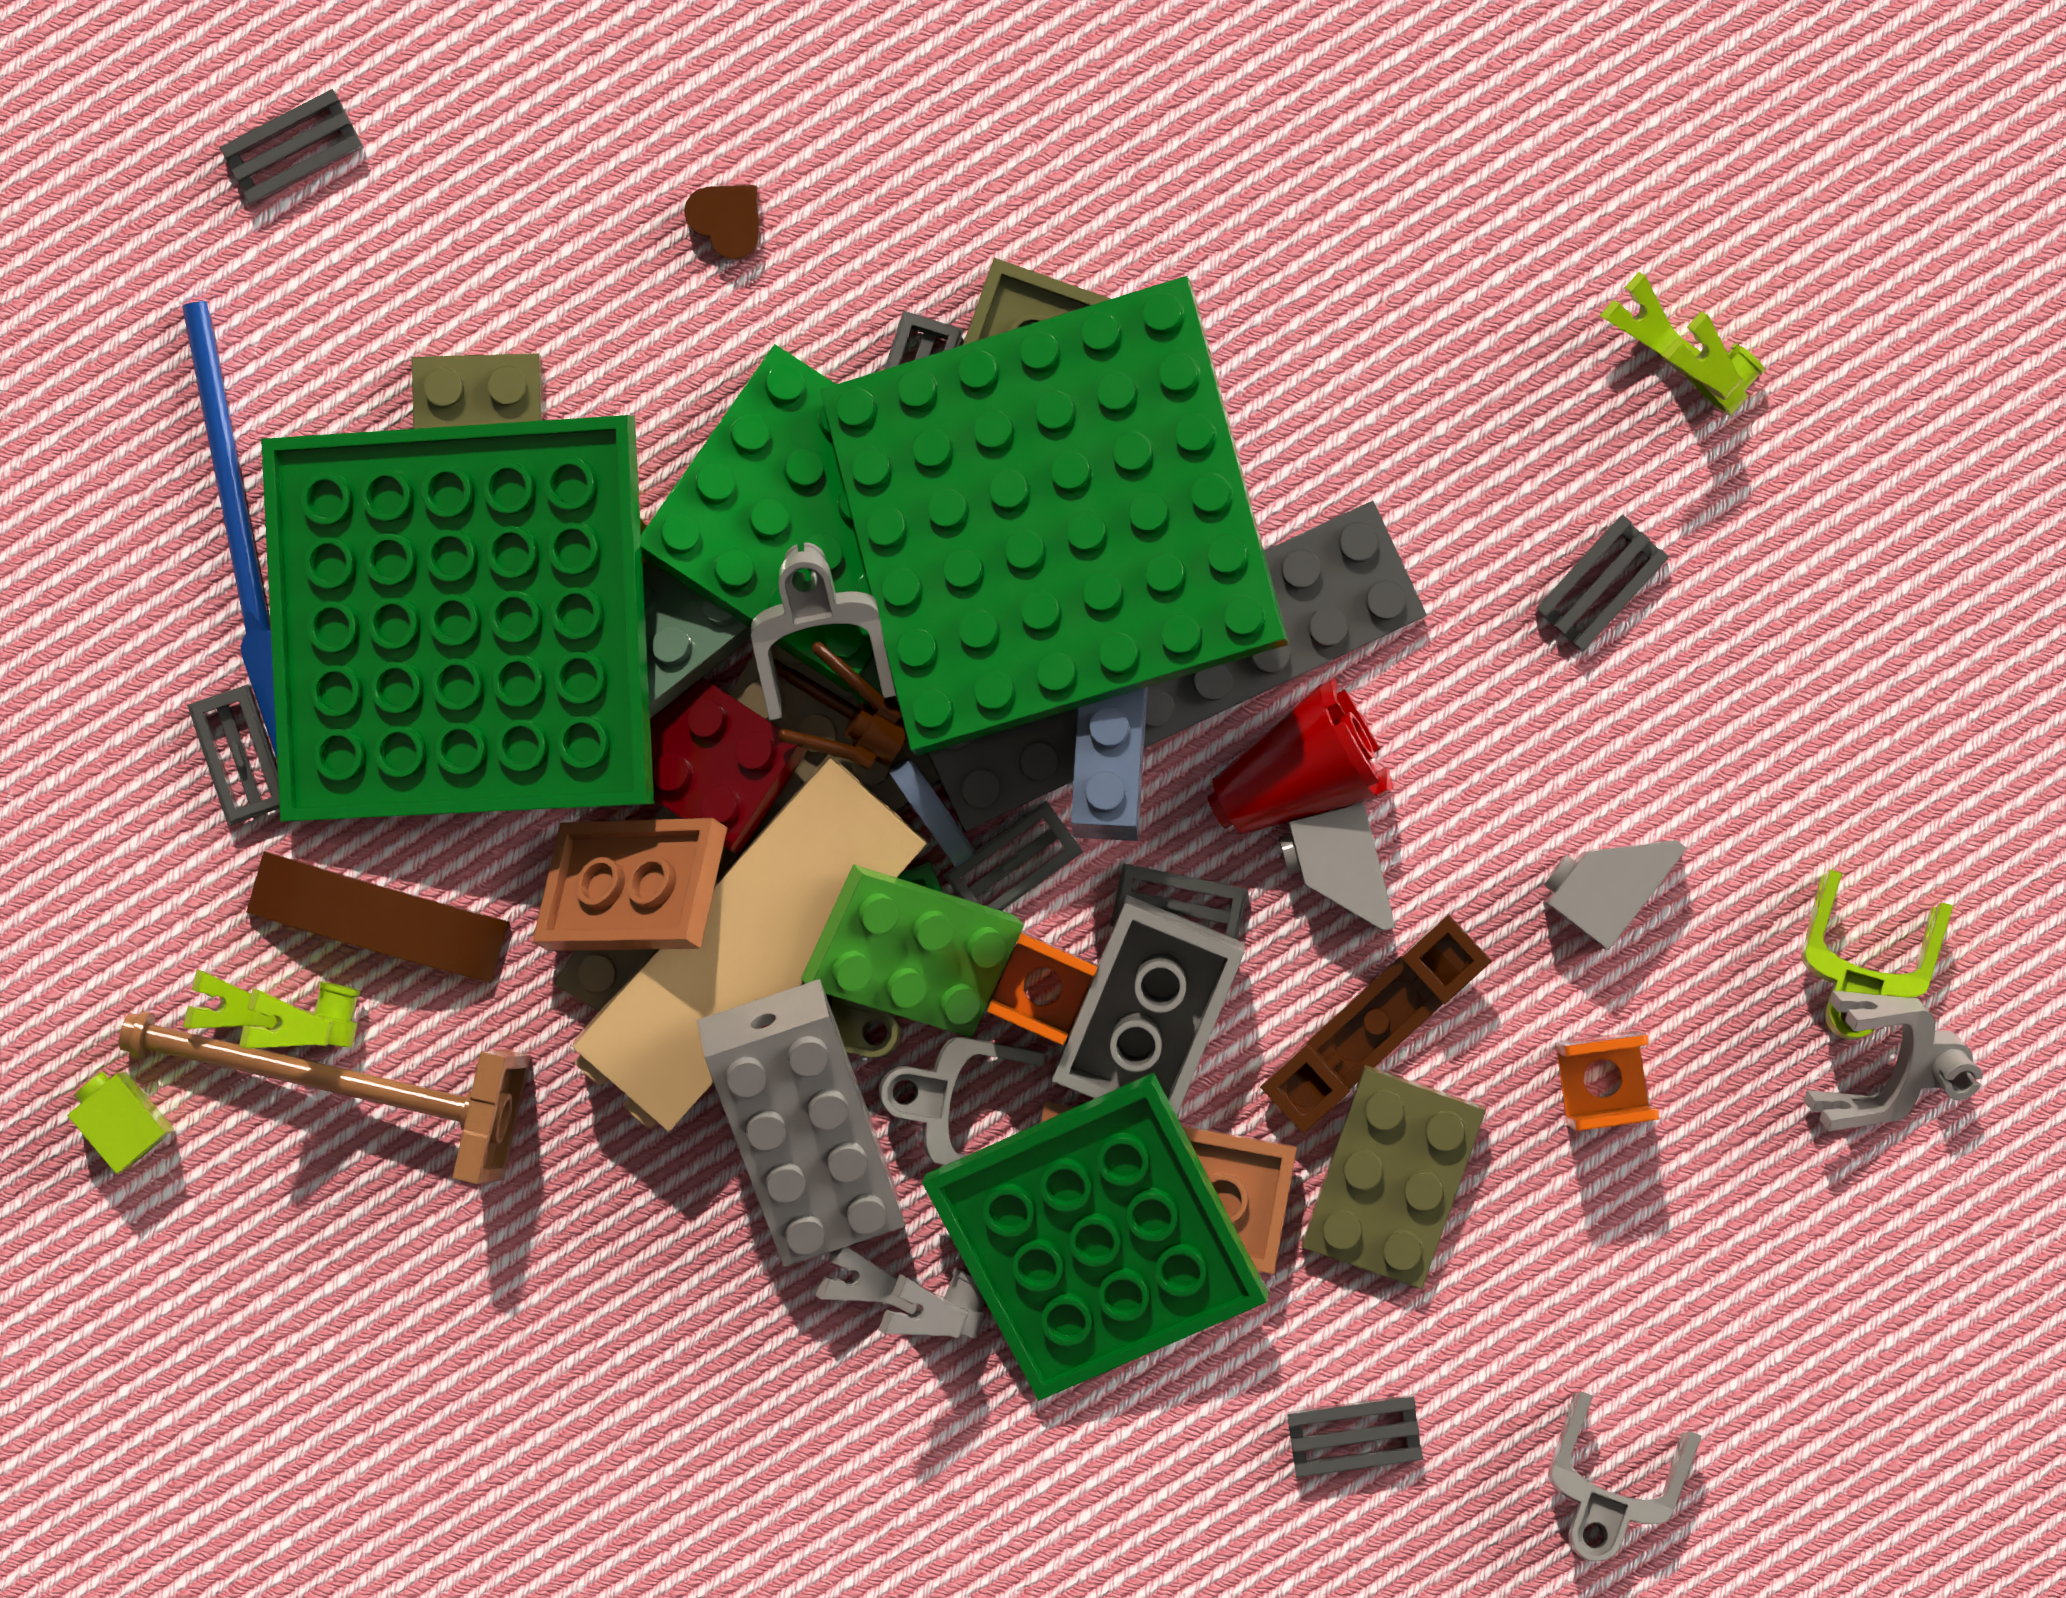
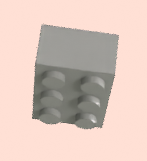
(1149, 1004)

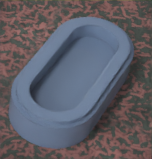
(932, 811)

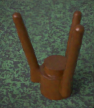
(875, 730)

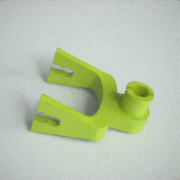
(1713, 371)
(1855, 979)
(287, 1024)

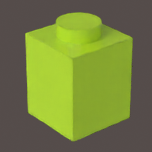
(118, 1119)

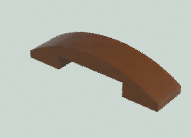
(377, 917)
(1375, 1022)

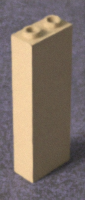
(754, 942)

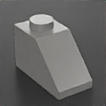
(1340, 862)
(1609, 886)

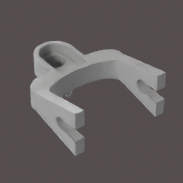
(811, 605)
(1924, 1061)
(935, 1089)
(931, 1313)
(1605, 1508)

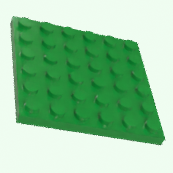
(1053, 516)
(458, 619)

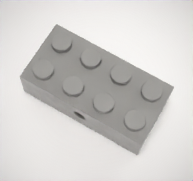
(800, 1122)

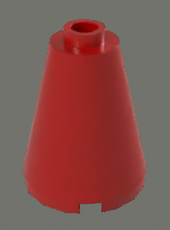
(1302, 766)

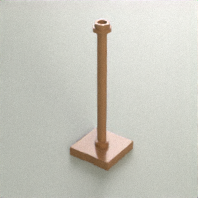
(485, 1115)

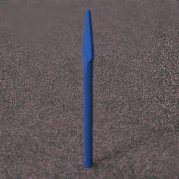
(256, 643)

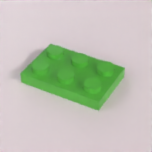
(912, 951)

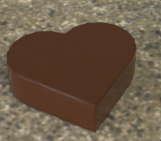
(727, 217)

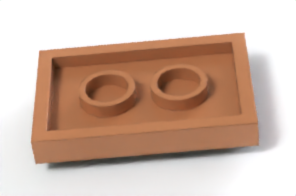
(630, 885)

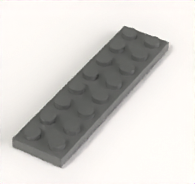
(1334, 595)

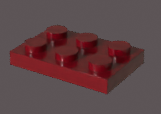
(719, 761)

